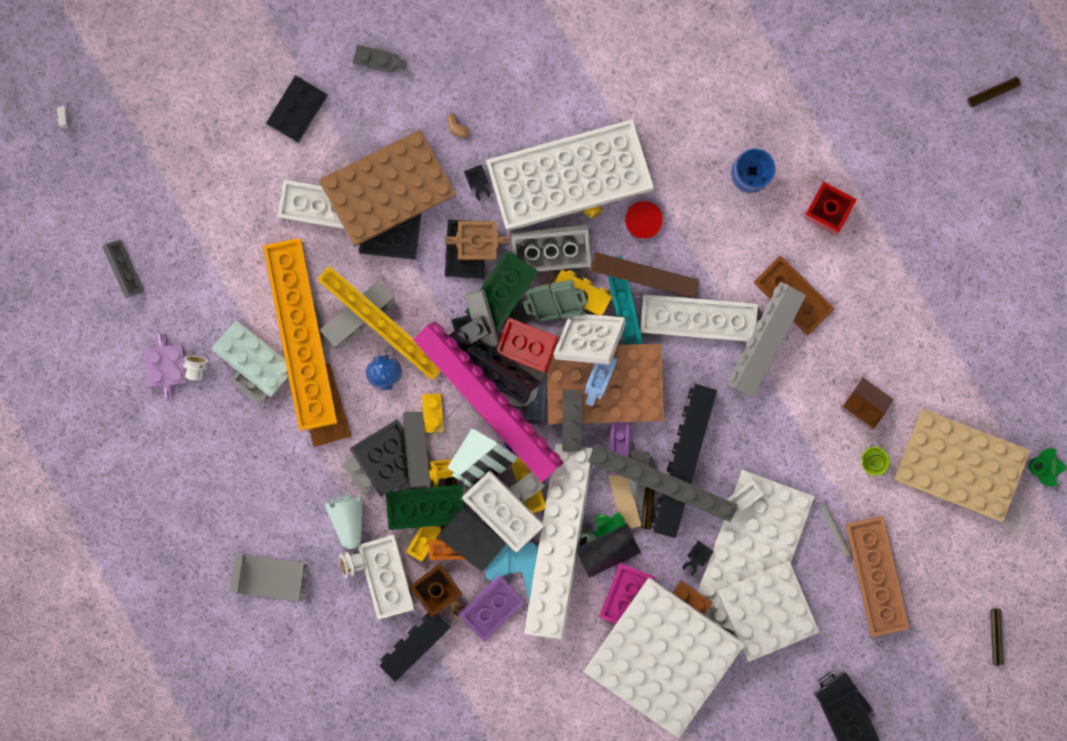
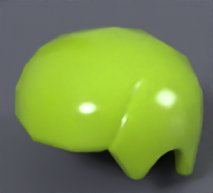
(875, 461)

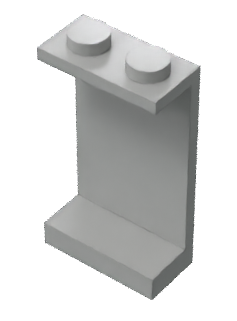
(268, 577)

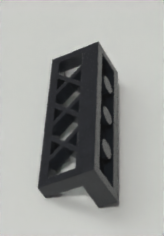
(500, 375)

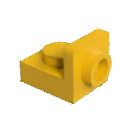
(438, 470)

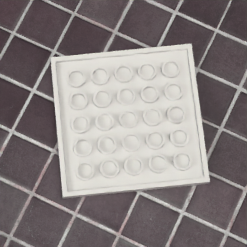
(664, 657)

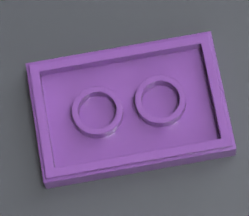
(491, 608)

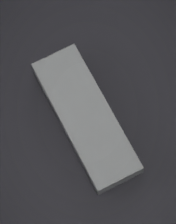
(479, 307)

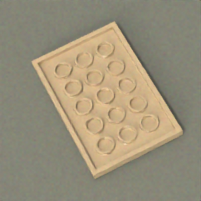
(962, 465)

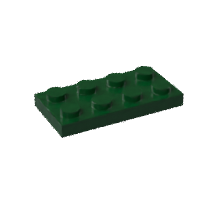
(507, 286)
(423, 506)

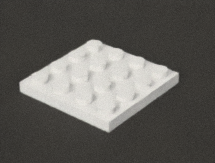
(768, 611)

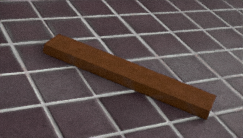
(644, 275)

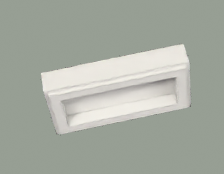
(746, 496)

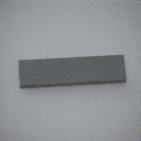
(416, 450)

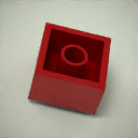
(830, 208)

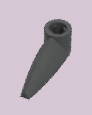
(637, 489)

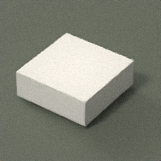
(63, 117)

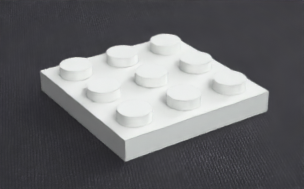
(590, 338)

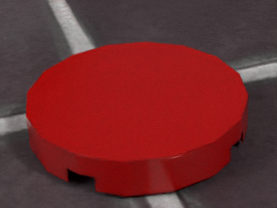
(643, 220)

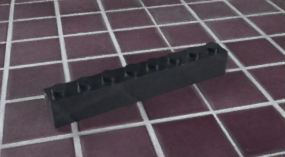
(685, 457)

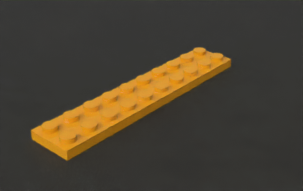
(300, 334)

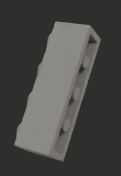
(348, 323)

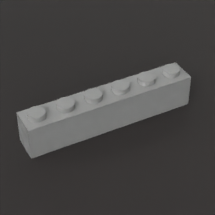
(766, 339)

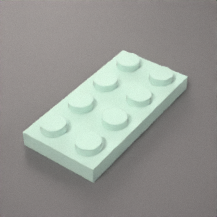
(252, 358)

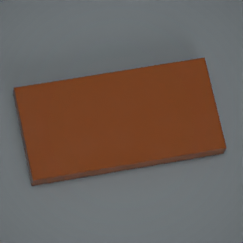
(814, 307)

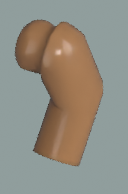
(455, 128)
(455, 608)

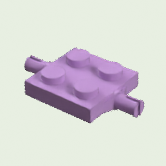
(164, 366)

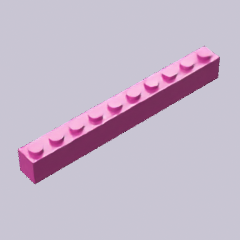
(488, 401)

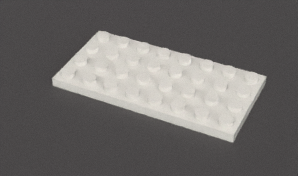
(569, 175)
(754, 540)

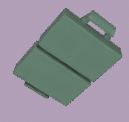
(555, 302)

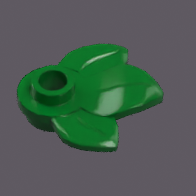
(1049, 467)
(606, 524)

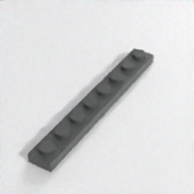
(663, 483)

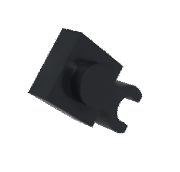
(477, 179)
(699, 555)

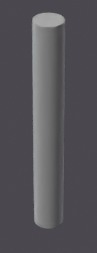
(835, 531)

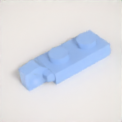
(598, 381)

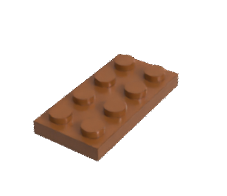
(337, 431)

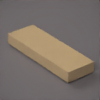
(624, 500)

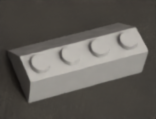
(553, 247)

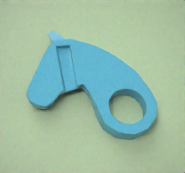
(509, 561)

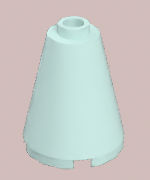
(346, 518)

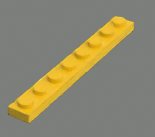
(377, 320)

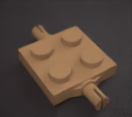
(477, 240)

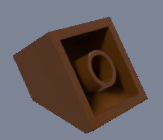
(867, 404)
(436, 590)

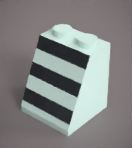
(477, 457)

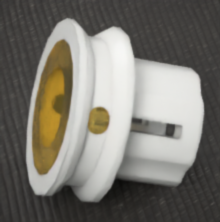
(194, 367)
(350, 564)

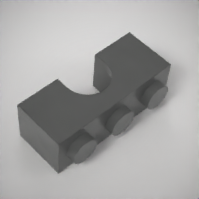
(571, 420)

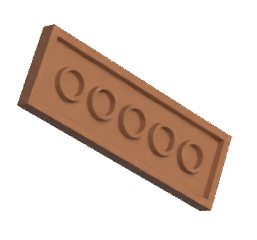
(877, 576)

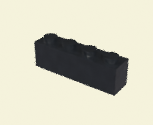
(410, 650)

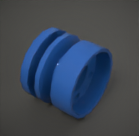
(760, 162)

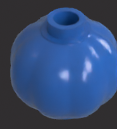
(383, 372)

